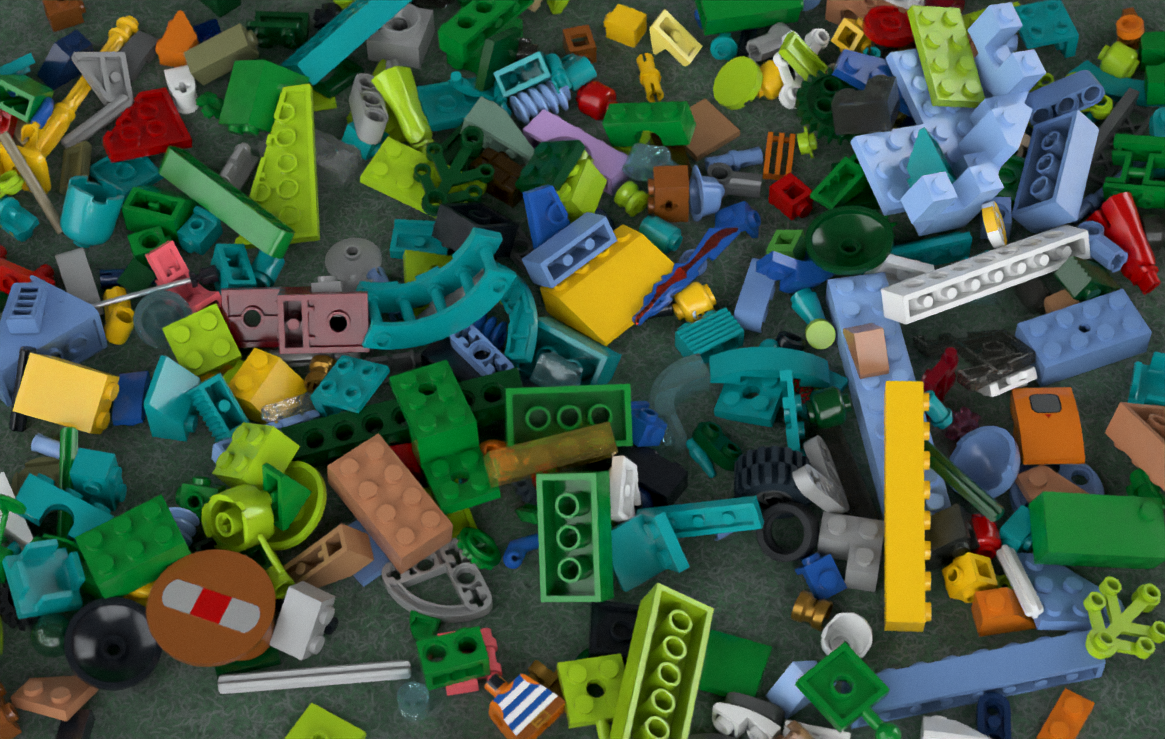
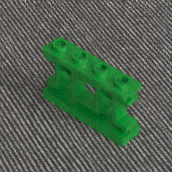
(1141, 149)

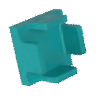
(1148, 382)
(44, 579)

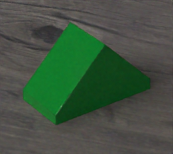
(286, 495)

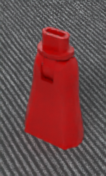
(1125, 229)

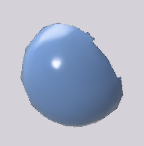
(988, 458)

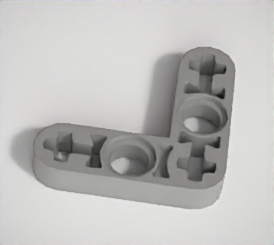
(821, 481)

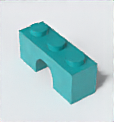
(42, 497)

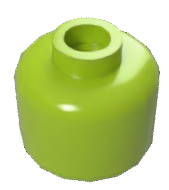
(1119, 60)

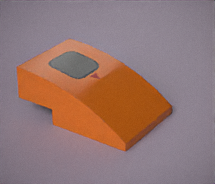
(1047, 426)

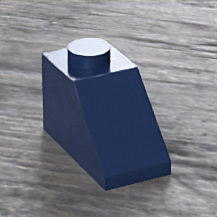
(58, 65)

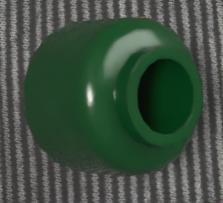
(827, 407)

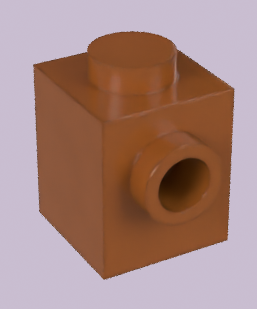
(64, 13)

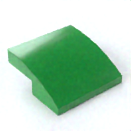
(733, 665)

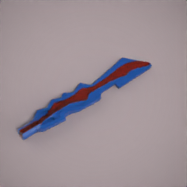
(710, 246)

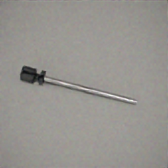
(206, 276)

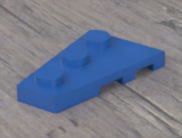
(544, 213)

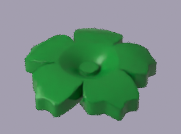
(210, 104)

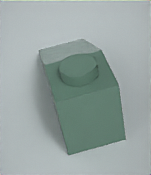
(499, 131)

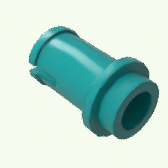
(940, 416)

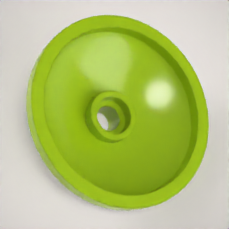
(310, 513)

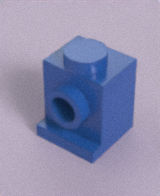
(646, 425)

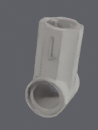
(768, 44)

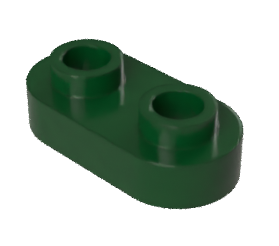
(716, 445)

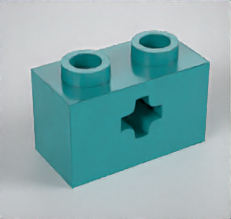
(232, 267)

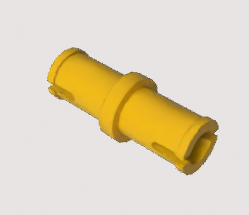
(650, 77)

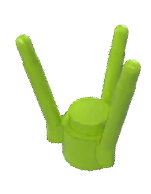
(276, 573)

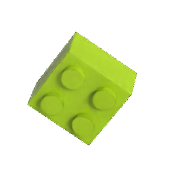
(249, 450)

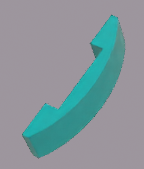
(766, 362)

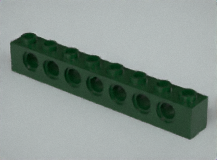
(388, 416)

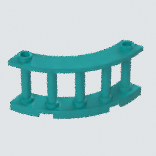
(434, 286)

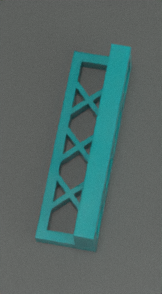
(936, 249)

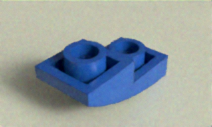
(128, 405)

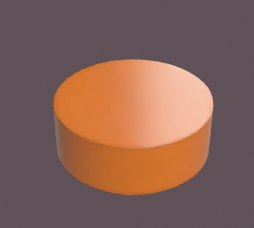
(1130, 27)

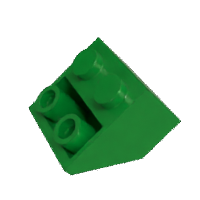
(155, 206)

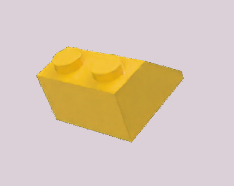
(264, 381)

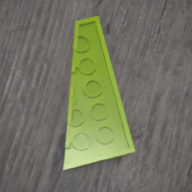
(288, 170)

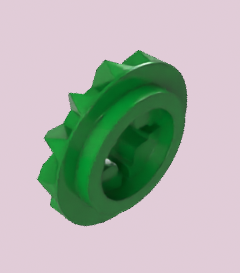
(478, 548)

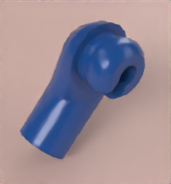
(518, 548)

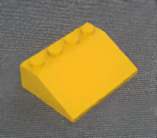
(609, 288)

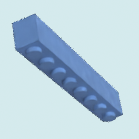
(966, 678)

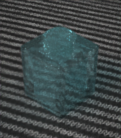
(555, 371)

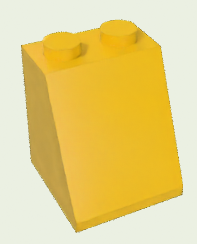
(66, 393)

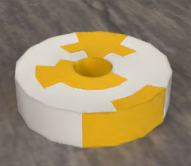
(994, 224)

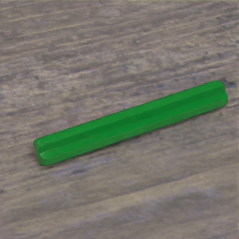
(68, 452)

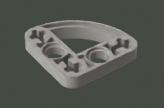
(443, 563)

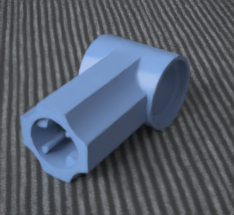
(1102, 248)

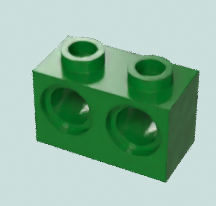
(455, 665)

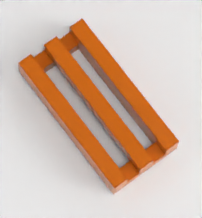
(781, 140)

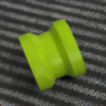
(631, 198)

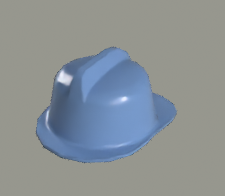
(704, 195)

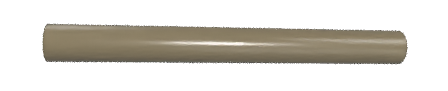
(31, 181)

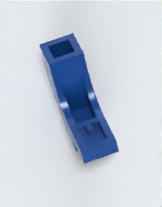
(792, 272)

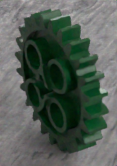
(815, 101)

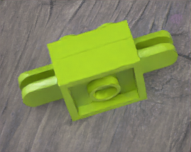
(582, 188)

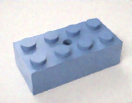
(1055, 172)
(1084, 336)

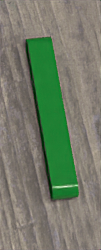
(226, 202)

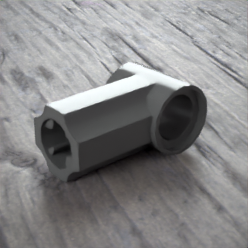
(736, 182)

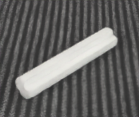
(1020, 582)

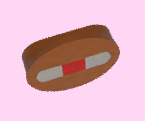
(212, 609)

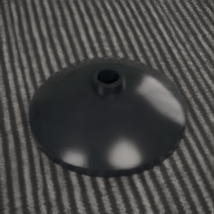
(106, 625)

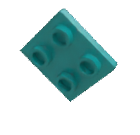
(1047, 24)
(348, 386)
(645, 548)

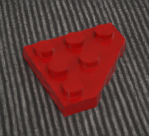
(147, 128)

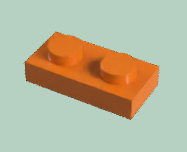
(1066, 717)

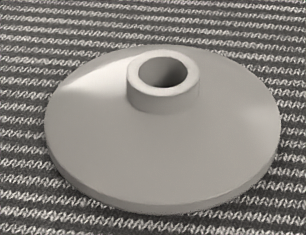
(341, 264)

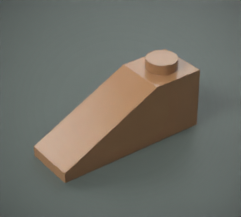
(332, 557)

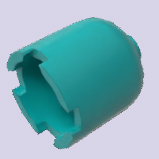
(90, 211)

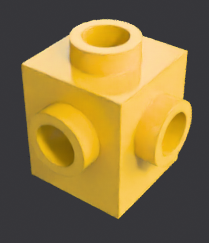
(851, 36)
(968, 575)

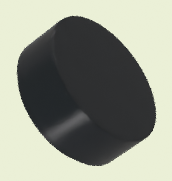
(790, 340)

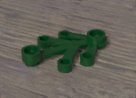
(453, 176)

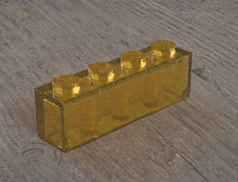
(550, 454)

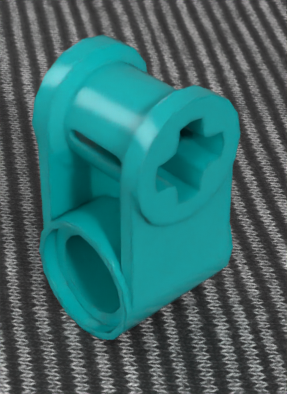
(578, 70)

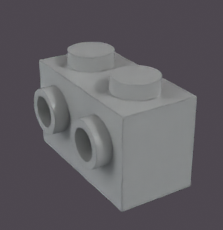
(303, 620)

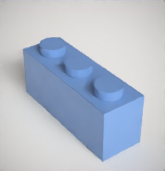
(569, 250)

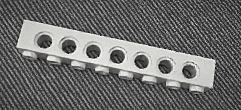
(983, 274)

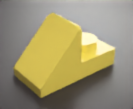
(672, 36)

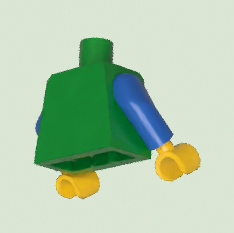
(28, 102)

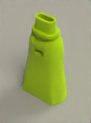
(400, 92)

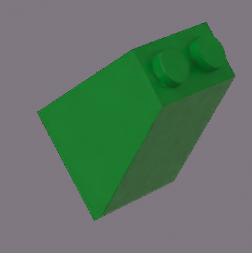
(255, 95)

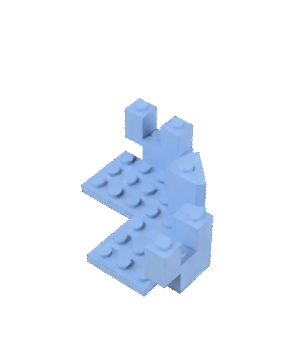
(971, 138)

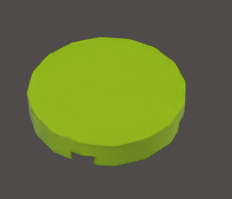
(737, 82)

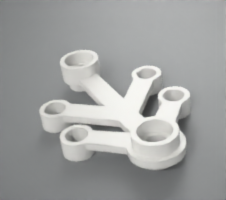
(817, 41)

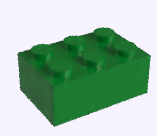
(133, 548)

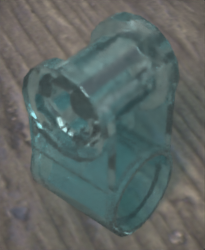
(643, 158)

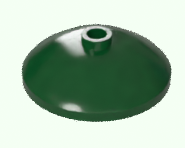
(849, 240)

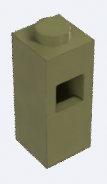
(220, 52)

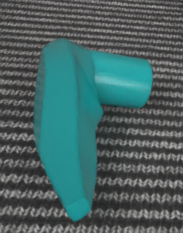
(467, 86)

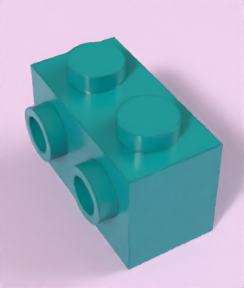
(98, 478)

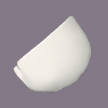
(850, 628)

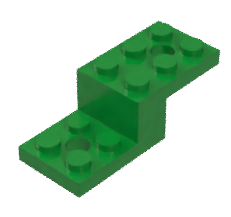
(443, 437)

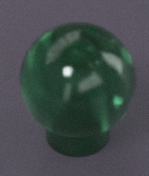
(48, 635)

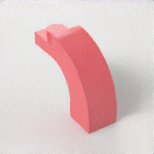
(170, 267)

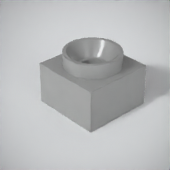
(403, 37)

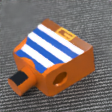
(522, 707)

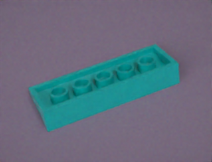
(341, 37)

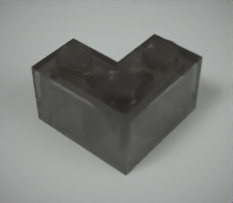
(867, 109)

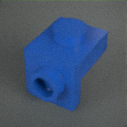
(739, 216)
(821, 575)

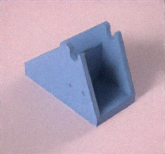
(68, 331)

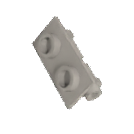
(239, 165)

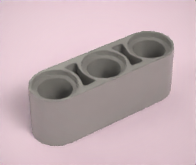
(367, 109)
(78, 276)

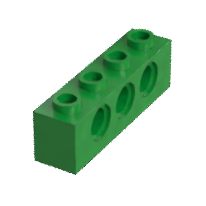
(474, 23)

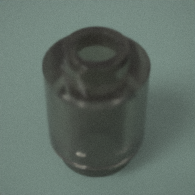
(1032, 295)

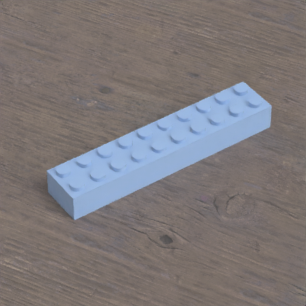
(859, 302)

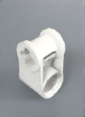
(182, 88)

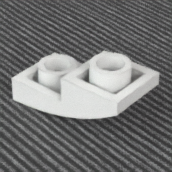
(736, 720)

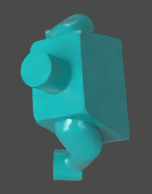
(528, 74)

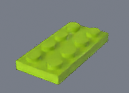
(946, 56)
(393, 174)

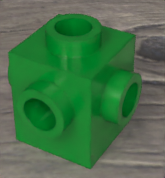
(196, 493)

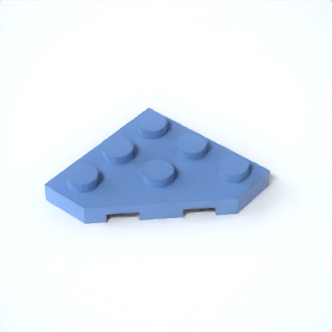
(1061, 596)

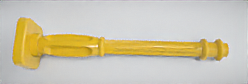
(64, 114)

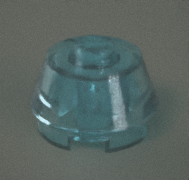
(156, 312)

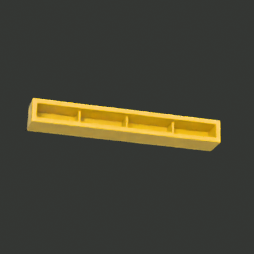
(904, 507)

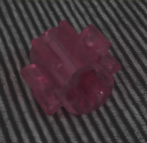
(963, 422)

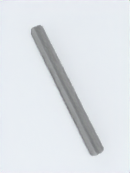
(314, 676)

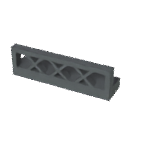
(1114, 124)

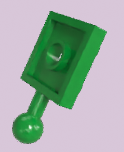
(841, 708)

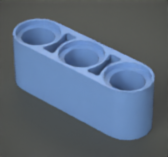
(1064, 96)
(754, 299)

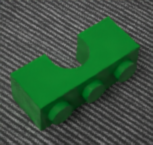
(1152, 57)
(668, 120)

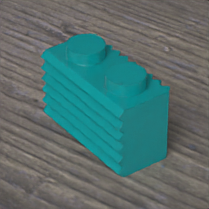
(709, 335)
(217, 407)

